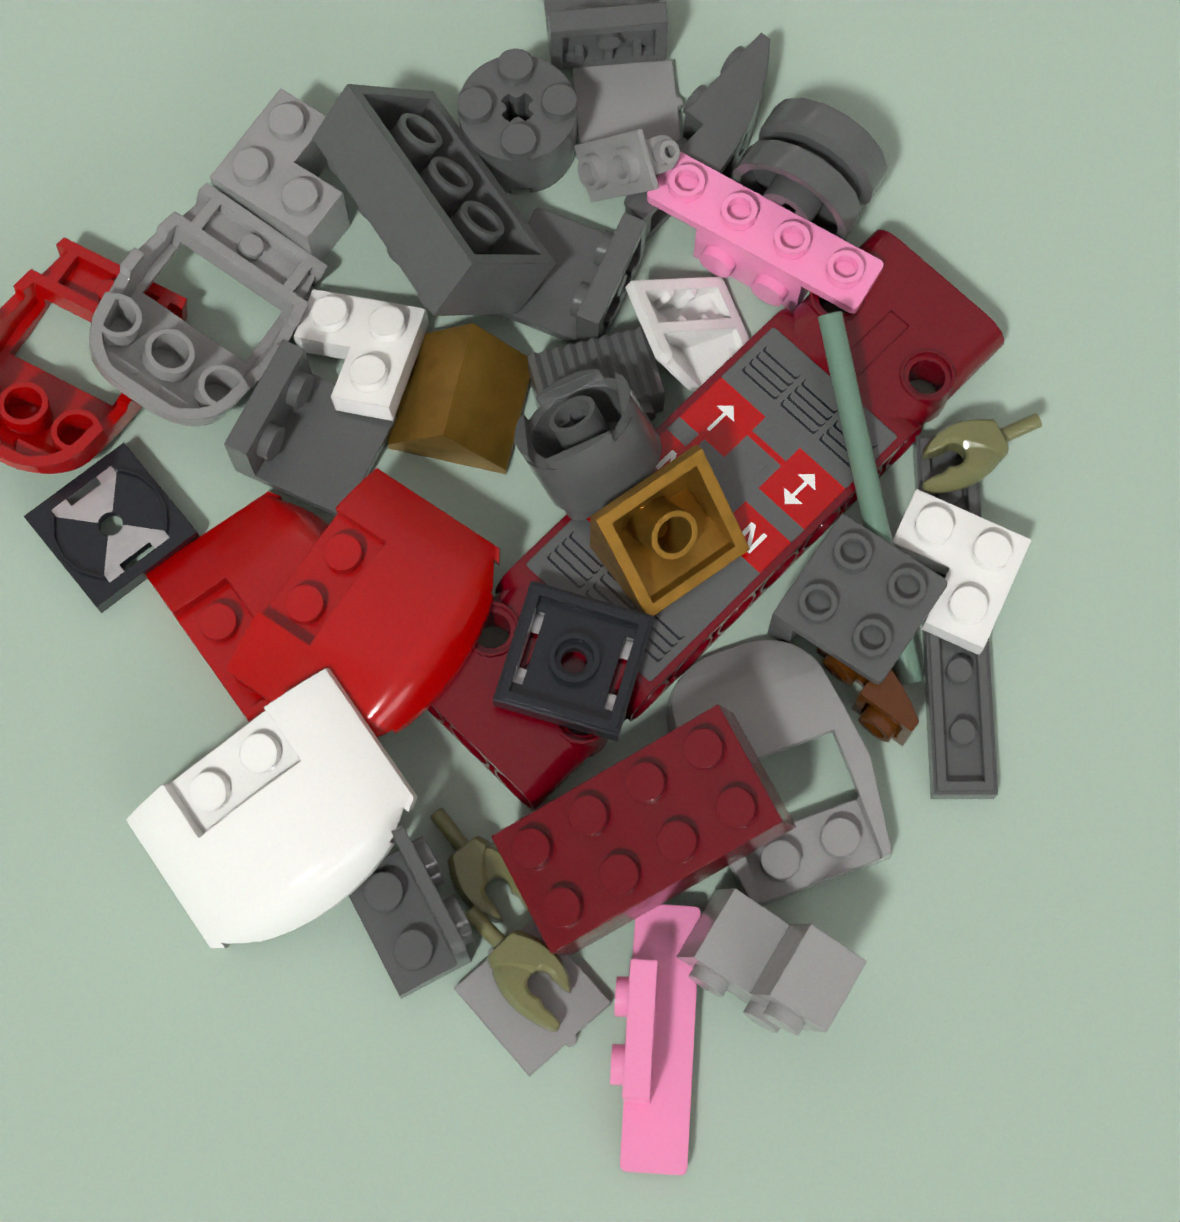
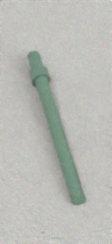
(861, 455)

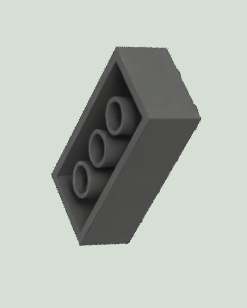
(432, 201)

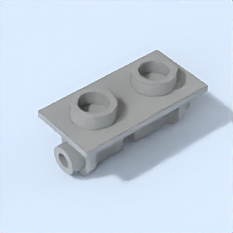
(624, 163)

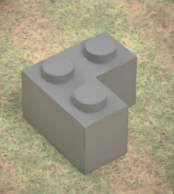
(277, 178)
(782, 971)

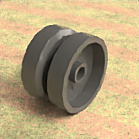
(814, 164)

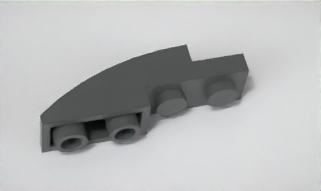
(717, 121)

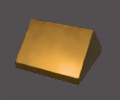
(463, 399)
(667, 533)

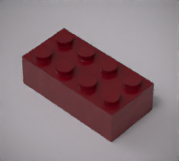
(642, 831)

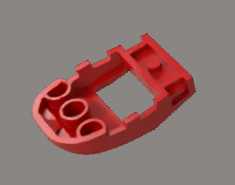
(43, 419)

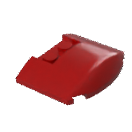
(232, 574)
(379, 600)

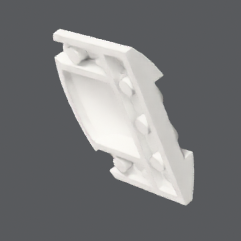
(277, 817)

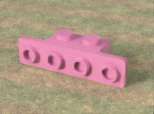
(762, 241)
(659, 1044)

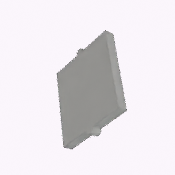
(627, 99)
(523, 1039)

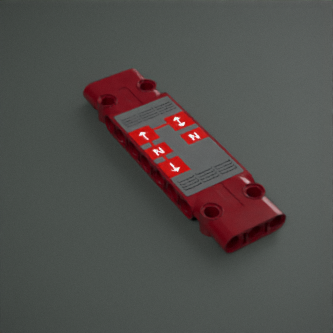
(785, 472)

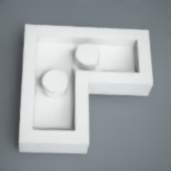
(377, 345)
(977, 563)

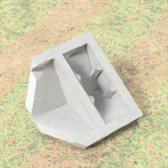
(688, 325)

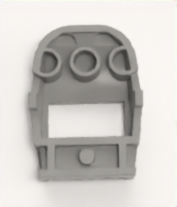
(162, 357)
(782, 703)

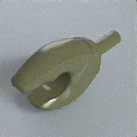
(979, 445)
(474, 866)
(514, 962)

